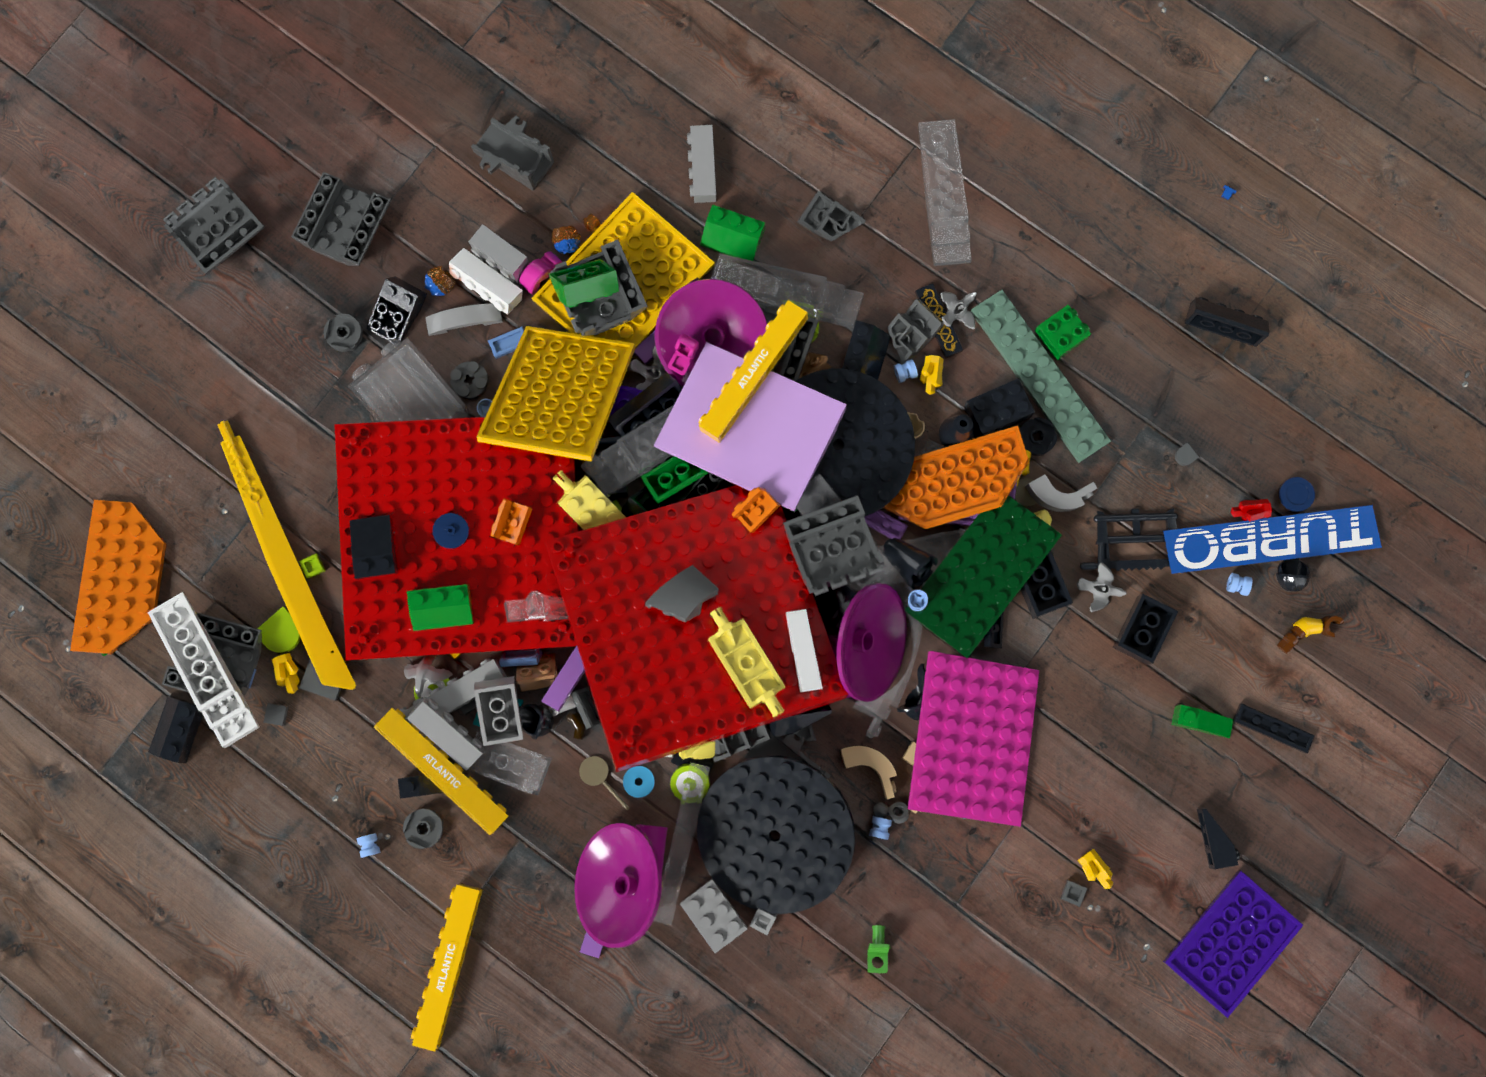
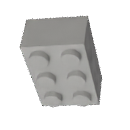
(498, 254)
(498, 711)
(713, 915)

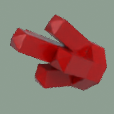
(1252, 510)

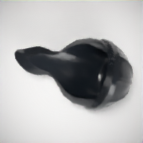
(1293, 574)
(914, 700)
(536, 720)

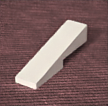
(803, 651)

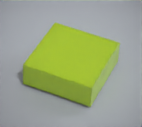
(312, 566)

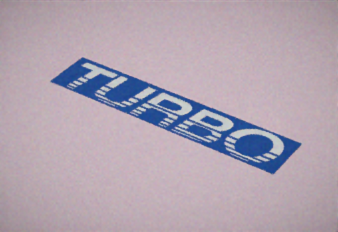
(1272, 539)

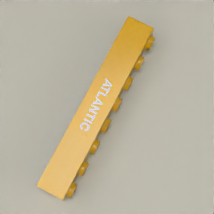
(753, 371)
(441, 771)
(447, 967)

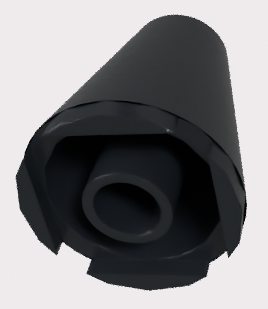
(956, 430)
(910, 561)

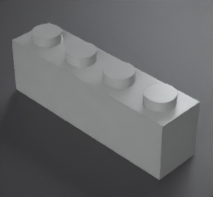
(702, 163)
(446, 733)

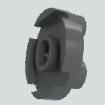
(349, 341)
(459, 376)
(434, 826)

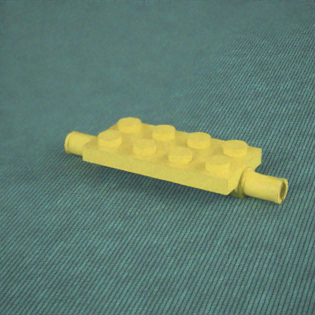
(586, 502)
(746, 663)

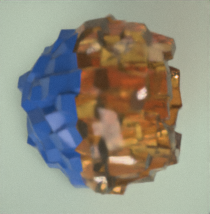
(566, 239)
(439, 281)

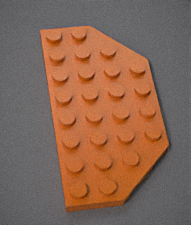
(961, 479)
(117, 578)

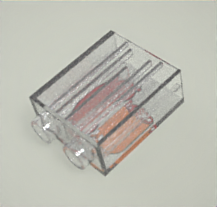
(405, 387)

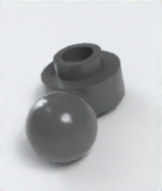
(882, 810)

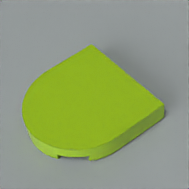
(280, 632)

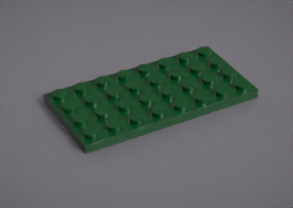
(984, 574)

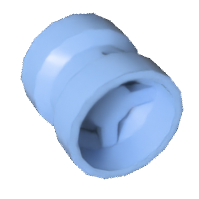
(905, 371)
(483, 407)
(1239, 584)
(918, 597)
(880, 828)
(368, 846)

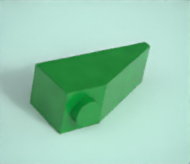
(1202, 721)

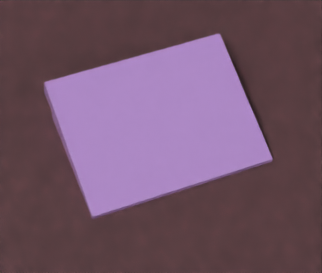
(771, 442)

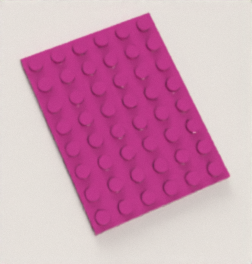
(973, 739)

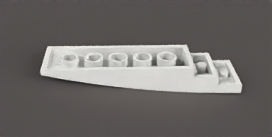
(203, 670)

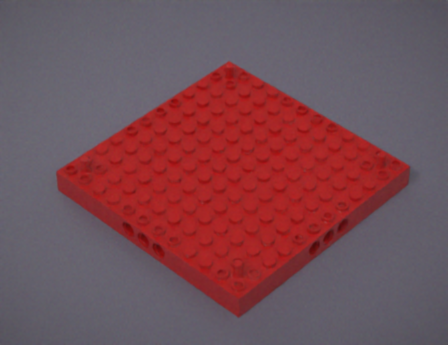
(417, 476)
(657, 675)

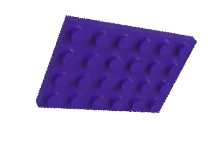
(1233, 943)

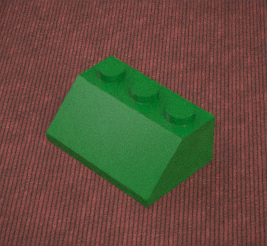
(732, 233)
(584, 282)
(671, 478)
(440, 607)

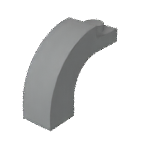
(1052, 499)

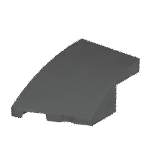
(828, 218)
(913, 330)
(683, 594)
(738, 742)

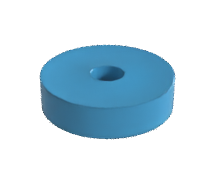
(630, 778)

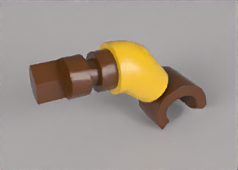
(1305, 627)

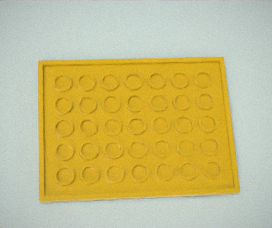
(657, 256)
(557, 393)

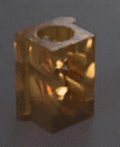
(591, 223)

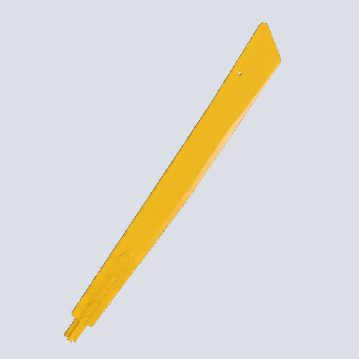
(284, 566)

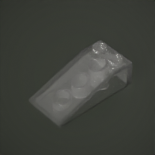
(512, 766)

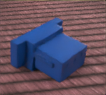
(1228, 192)

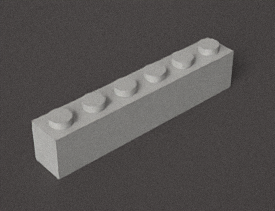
(461, 691)

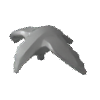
(958, 309)
(651, 373)
(1101, 588)
(425, 671)

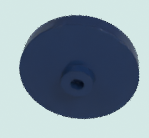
(1296, 494)
(450, 530)

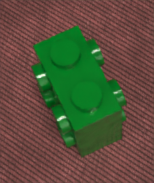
(1063, 332)

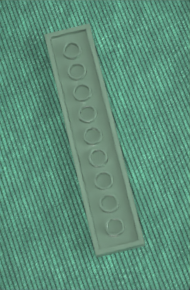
(1040, 376)

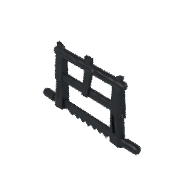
(1104, 540)

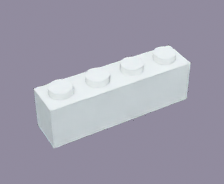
(485, 281)

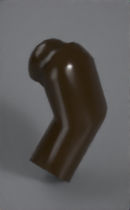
(578, 723)

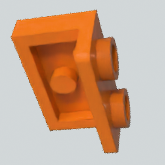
(755, 508)
(511, 522)

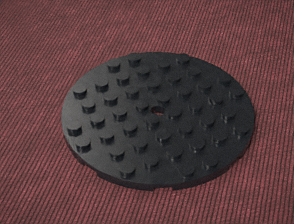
(874, 436)
(812, 825)

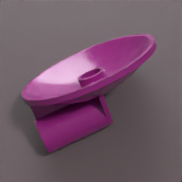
(709, 313)
(870, 642)
(620, 882)

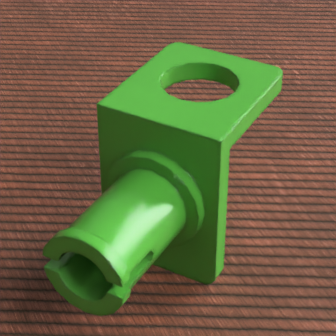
(878, 949)

